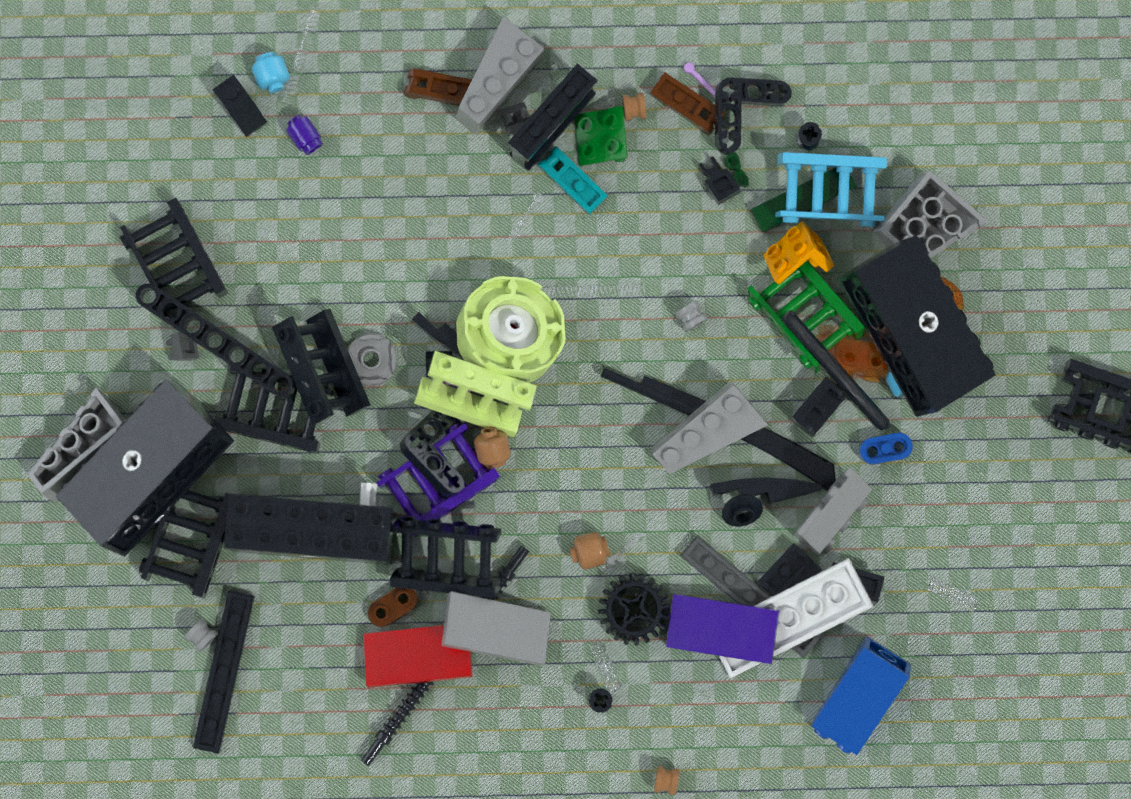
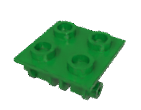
(601, 136)

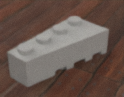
(709, 428)
(76, 445)

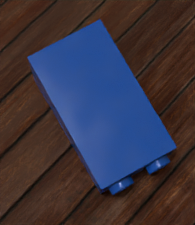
(861, 696)

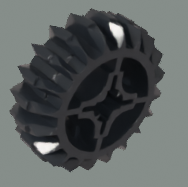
(646, 589)

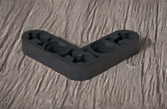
(739, 97)
(426, 450)

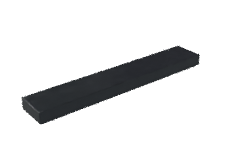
(223, 672)

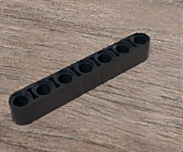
(208, 330)

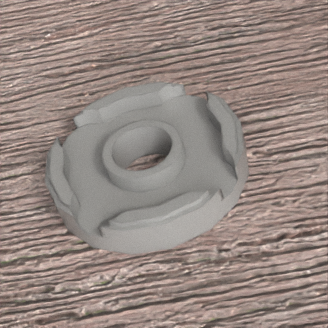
(387, 358)

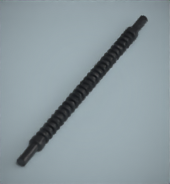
(506, 573)

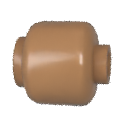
(492, 447)
(590, 550)

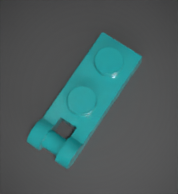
(573, 181)

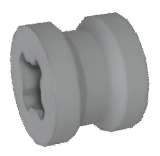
(691, 316)
(201, 635)

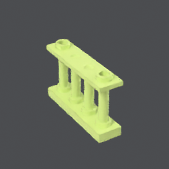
(471, 407)

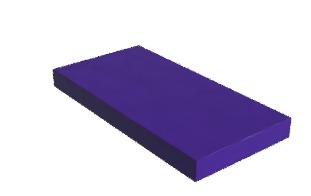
(722, 628)

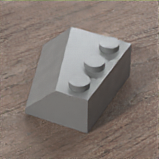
(931, 213)
(833, 512)

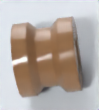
(634, 106)
(666, 780)

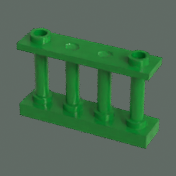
(832, 307)

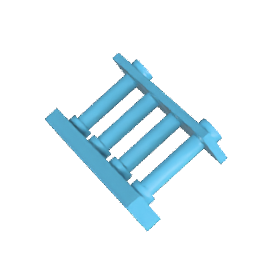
(819, 165)

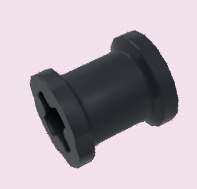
(801, 136)
(602, 692)

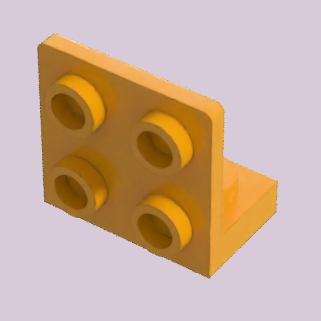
(794, 249)

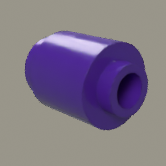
(304, 134)

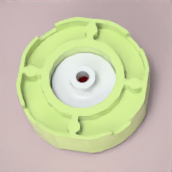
(511, 328)

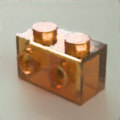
(861, 360)

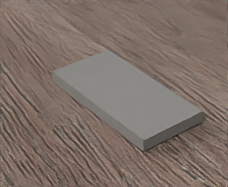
(496, 629)

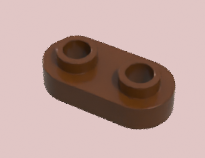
(392, 606)

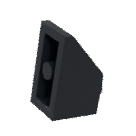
(239, 105)

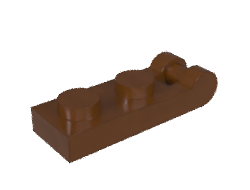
(439, 87)
(685, 102)

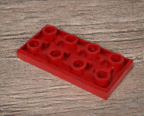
(412, 657)

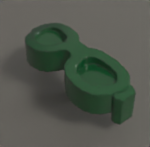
(733, 163)

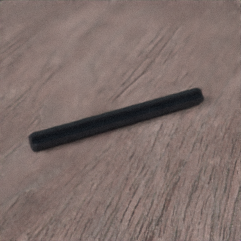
(835, 370)

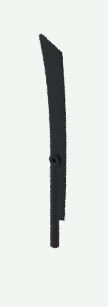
(804, 461)

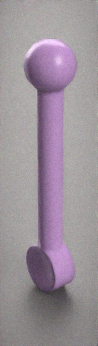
(689, 69)

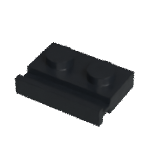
(788, 571)

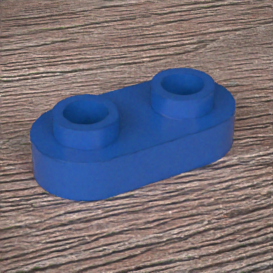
(885, 449)

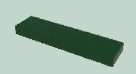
(765, 213)

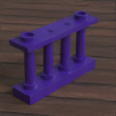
(440, 506)

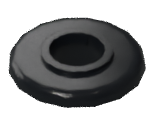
(741, 503)

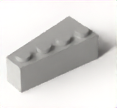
(501, 71)

